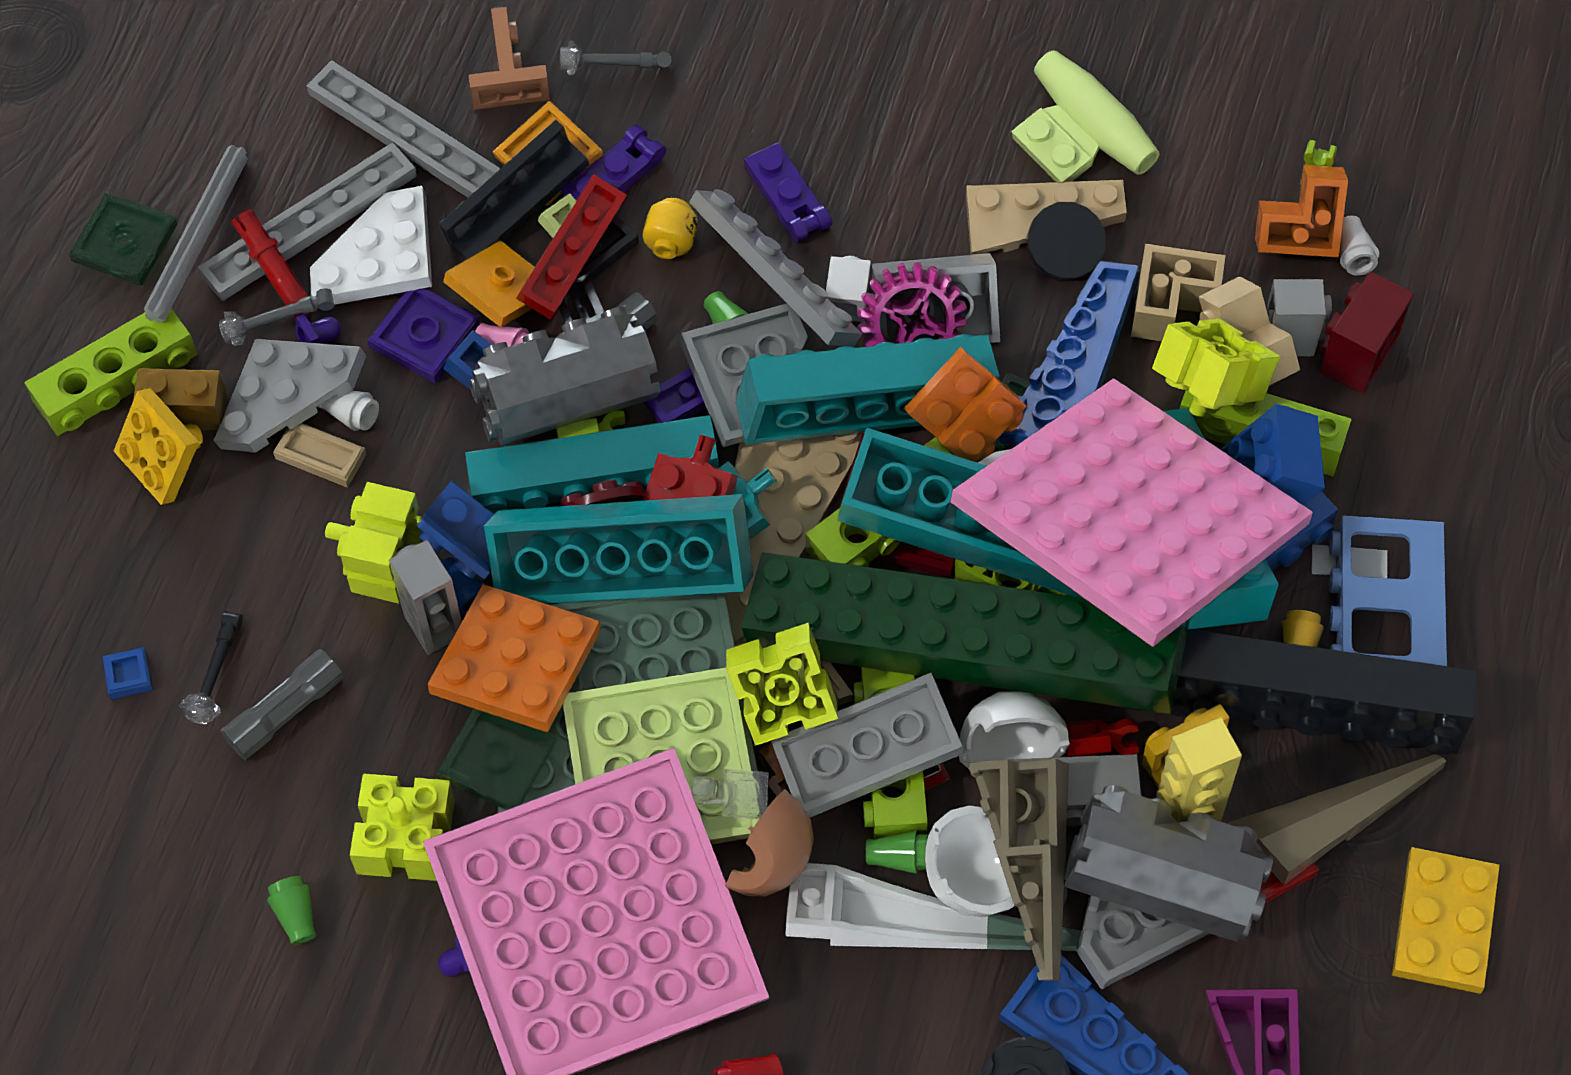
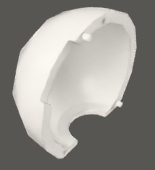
(1013, 728)
(965, 864)

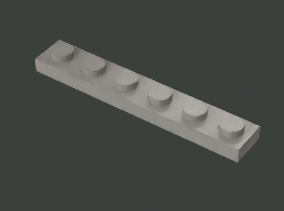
(394, 123)
(312, 218)
(775, 268)

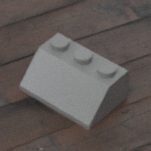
(978, 286)

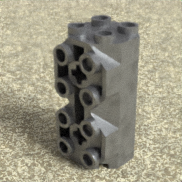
(564, 378)
(1178, 871)

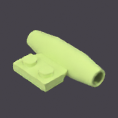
(1082, 122)

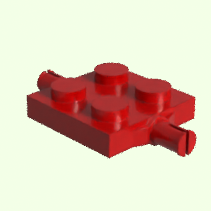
(689, 476)

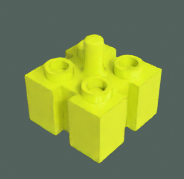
(1214, 364)
(382, 527)
(781, 684)
(398, 823)

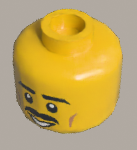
(670, 228)

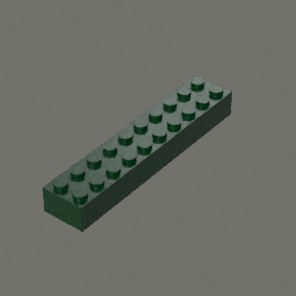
(963, 632)

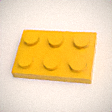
(1446, 920)

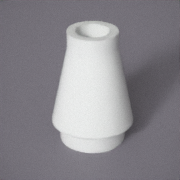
(1357, 249)
(354, 409)

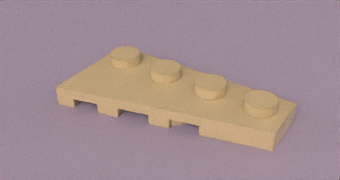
(1003, 212)

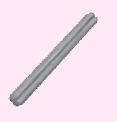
(195, 234)

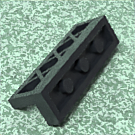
(514, 192)

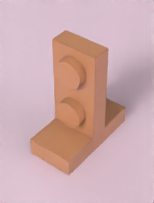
(512, 82)

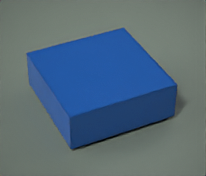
(127, 673)

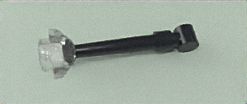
(200, 706)

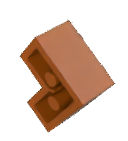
(1312, 224)

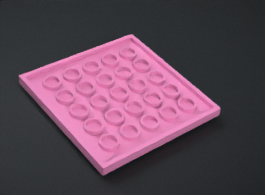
(1132, 510)
(596, 920)

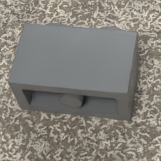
(1301, 311)

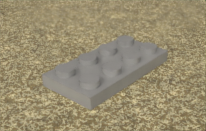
(868, 746)

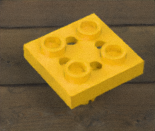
(161, 440)

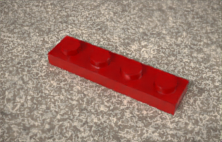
(571, 247)

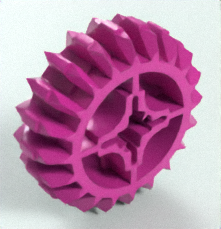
(917, 301)

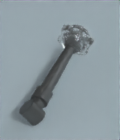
(573, 58)
(235, 327)

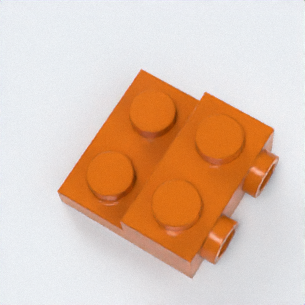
(966, 407)

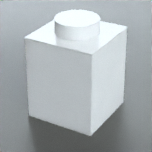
(846, 282)

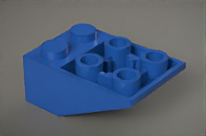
(1283, 450)

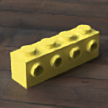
(1200, 771)

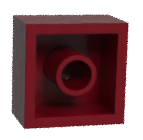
(1364, 331)

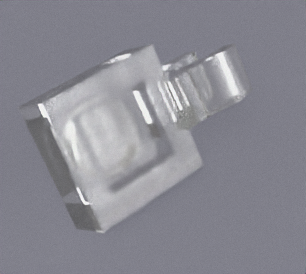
(740, 793)

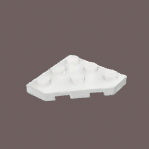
(380, 252)

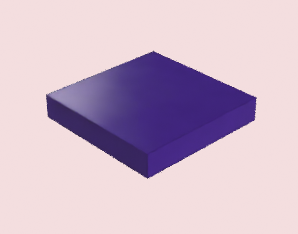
(423, 332)

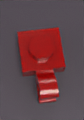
(1096, 737)

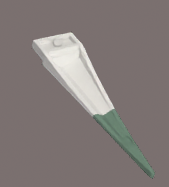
(874, 913)

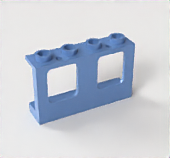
(1418, 596)

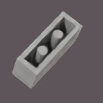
(426, 595)
(1091, 774)

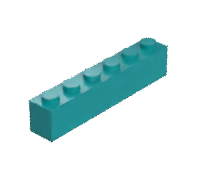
(554, 468)

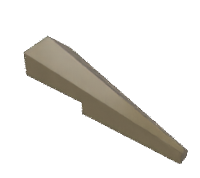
(1029, 824)
(1311, 826)

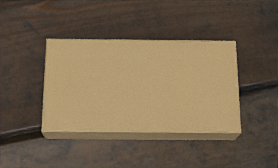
(320, 454)

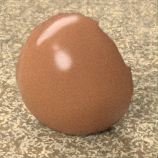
(781, 849)

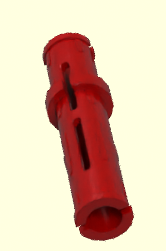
(265, 252)

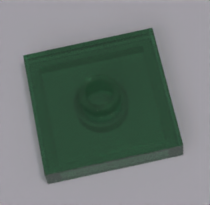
(123, 239)
(496, 758)

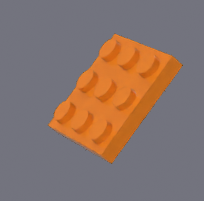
(514, 658)

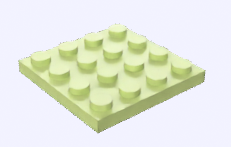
(643, 718)

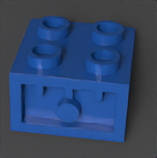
(458, 524)

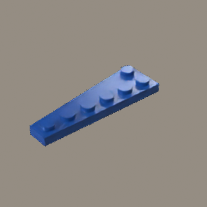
(1082, 351)
(1083, 1027)

